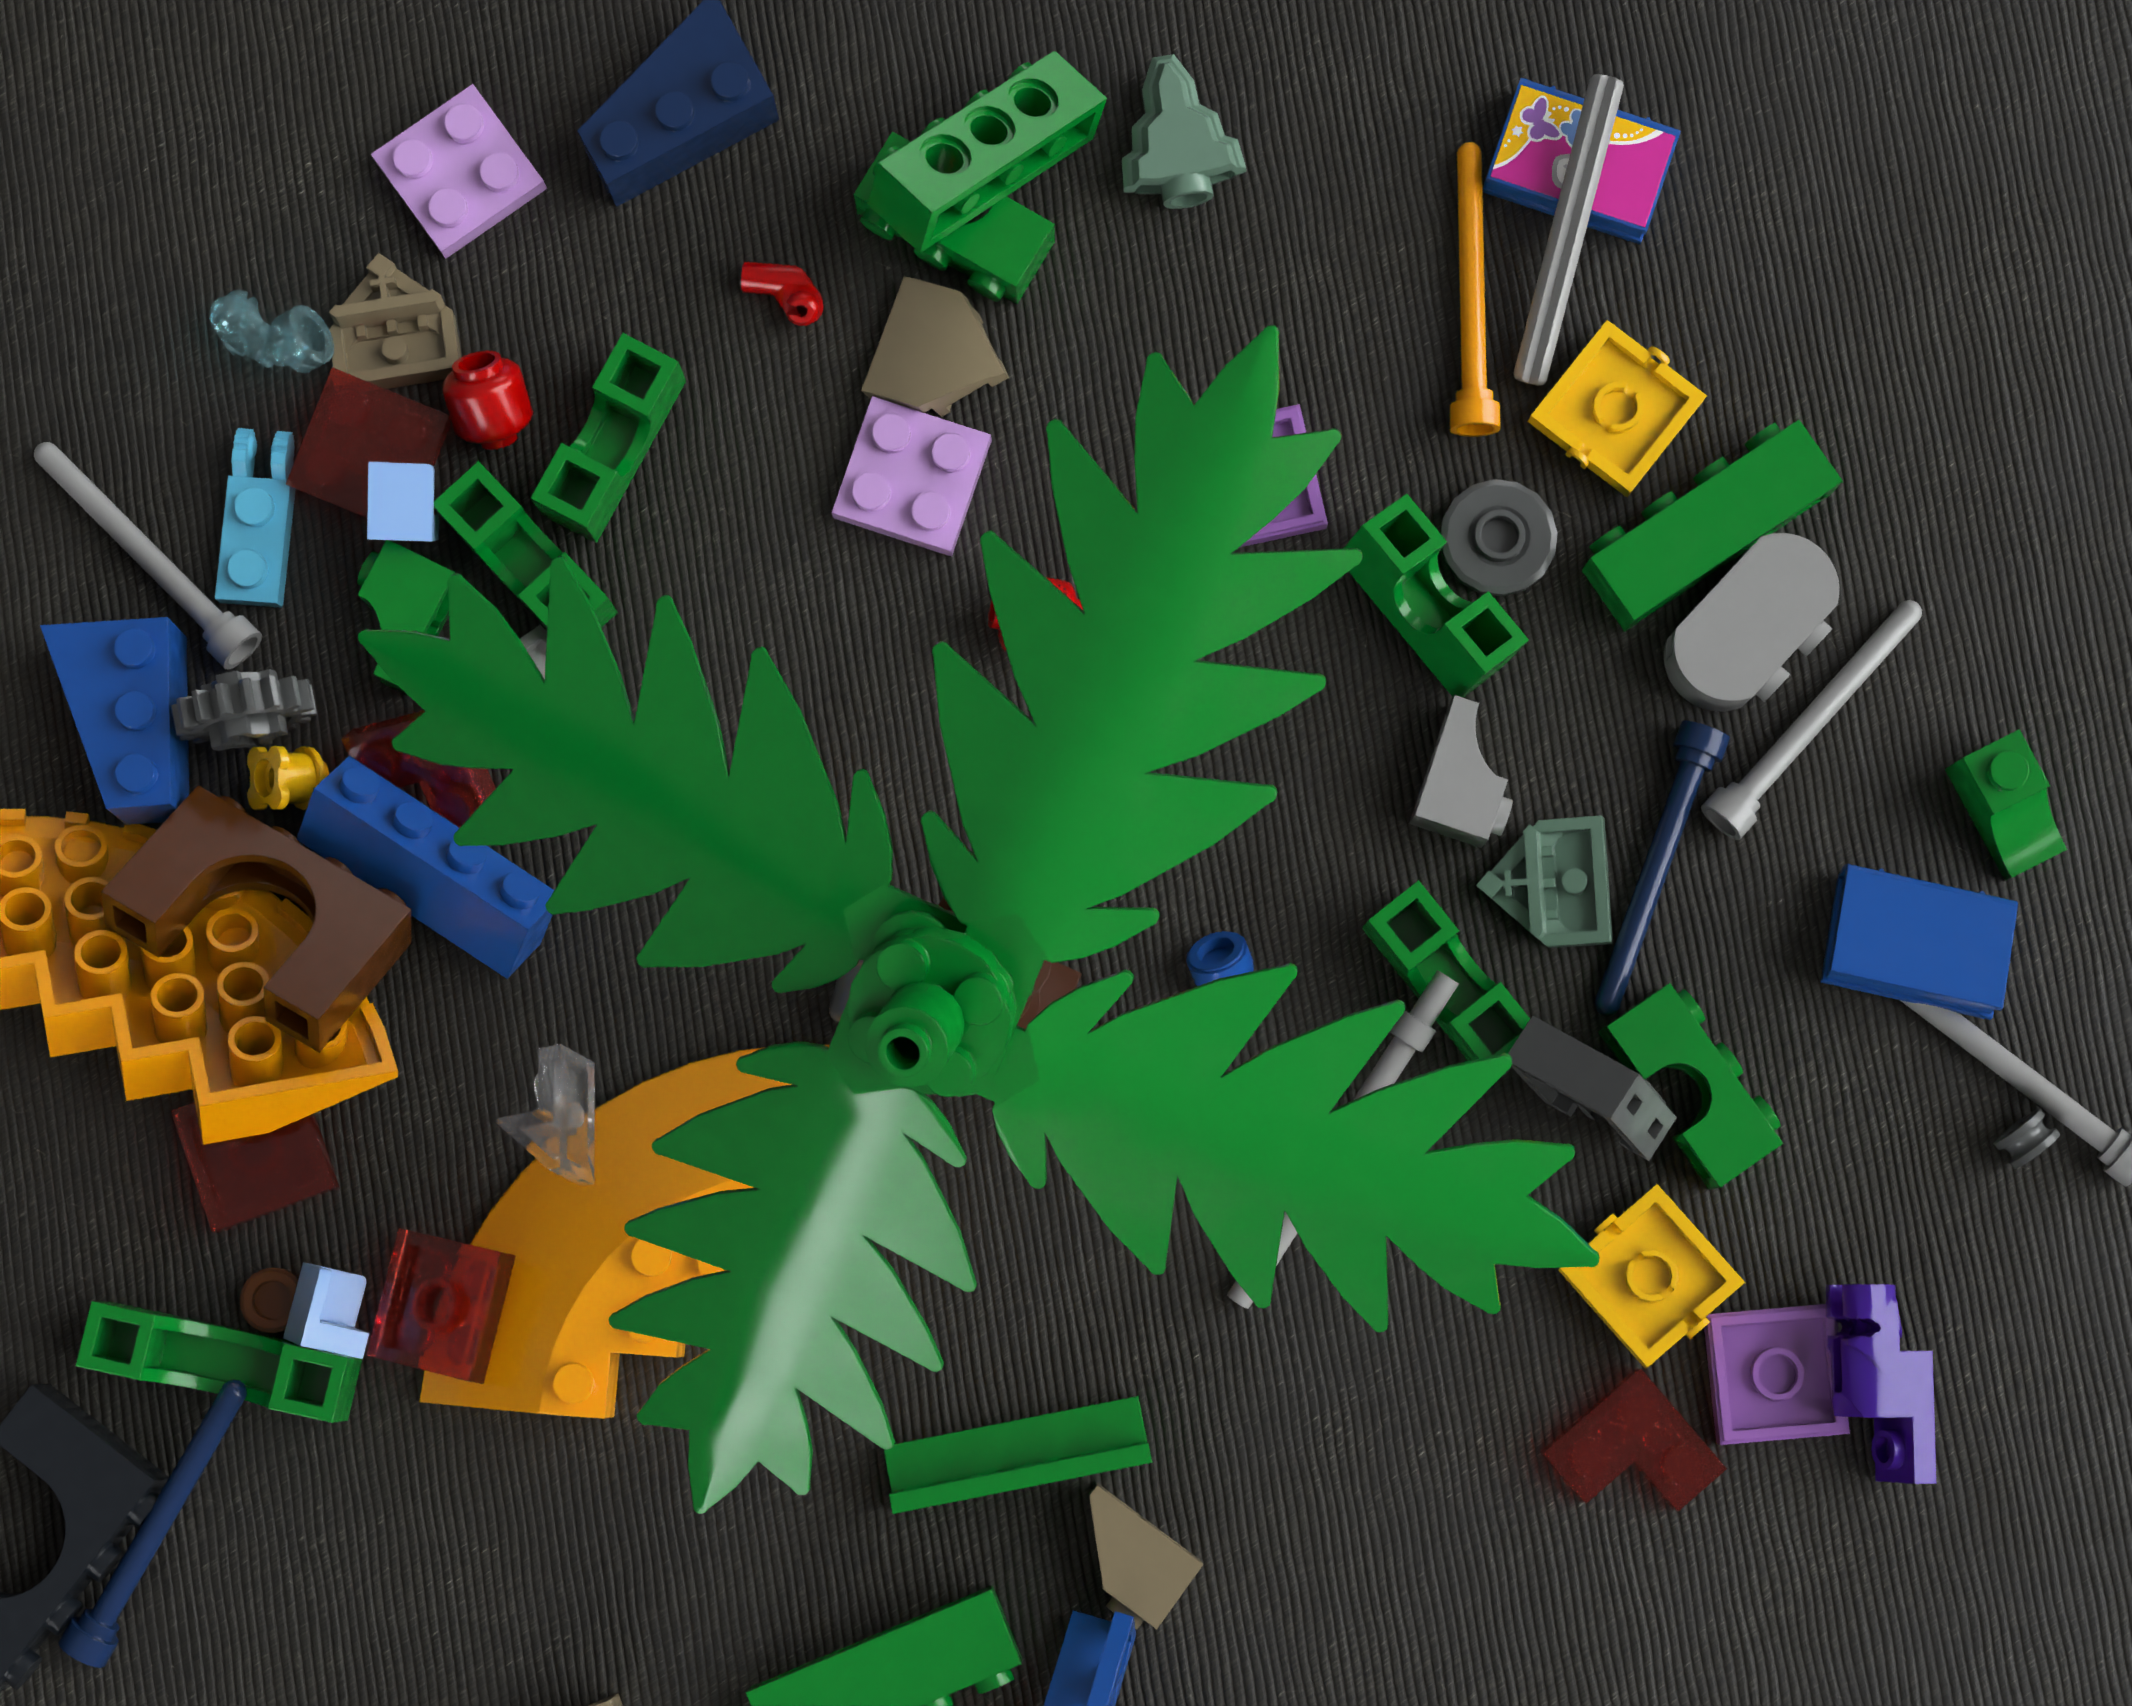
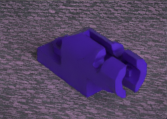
(1882, 1381)

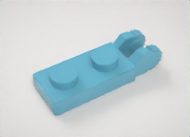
(256, 525)

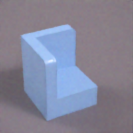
(401, 502)
(327, 1311)

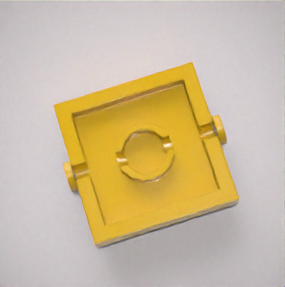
(1617, 408)
(1653, 1277)

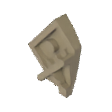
(394, 330)
(932, 350)

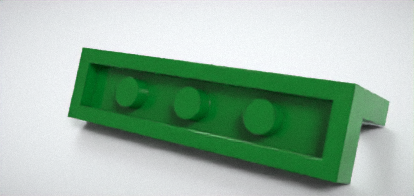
(1017, 1454)

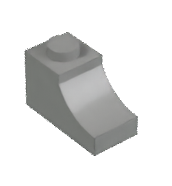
(1459, 789)

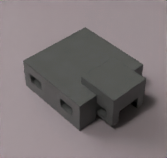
(1575, 1075)

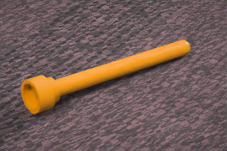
(1474, 410)

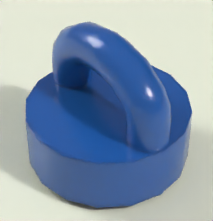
(1219, 957)

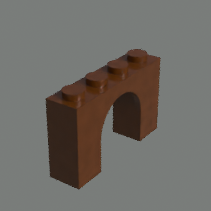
(220, 849)

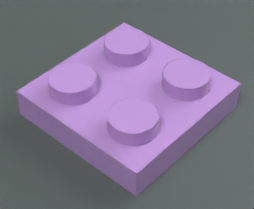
(459, 171)
(911, 476)

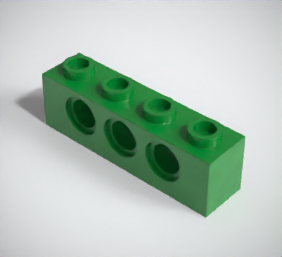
(985, 150)

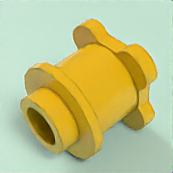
(283, 777)

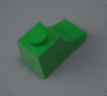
(405, 593)
(2008, 803)

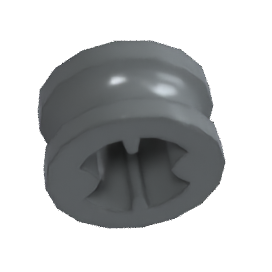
(2026, 1138)

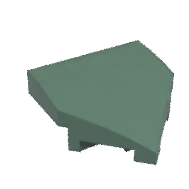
(1557, 882)

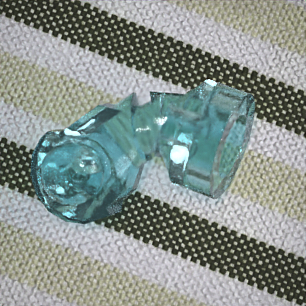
(294, 339)

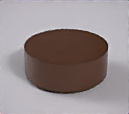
(268, 1299)

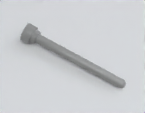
(228, 637)
(1735, 806)
(2113, 1146)

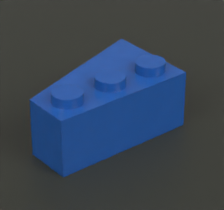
(121, 695)

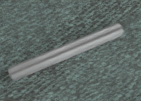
(1568, 229)

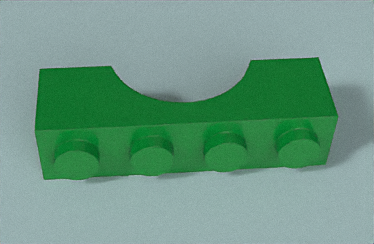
(207, 1355)

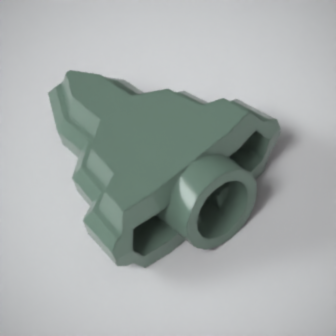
(1177, 141)

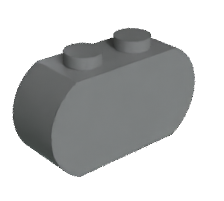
(1753, 624)

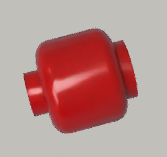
(487, 399)

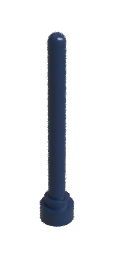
(1697, 752)
(93, 1635)

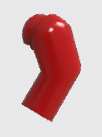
(789, 286)

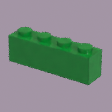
(1711, 524)
(907, 1663)

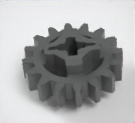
(244, 709)

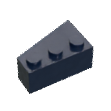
(679, 106)

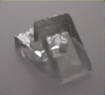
(564, 1125)

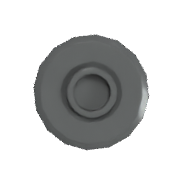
(1498, 537)

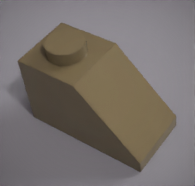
(1138, 1561)

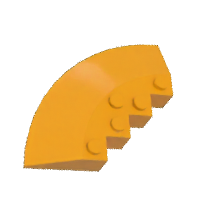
(178, 1017)
(580, 1264)

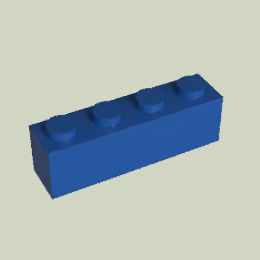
(410, 849)

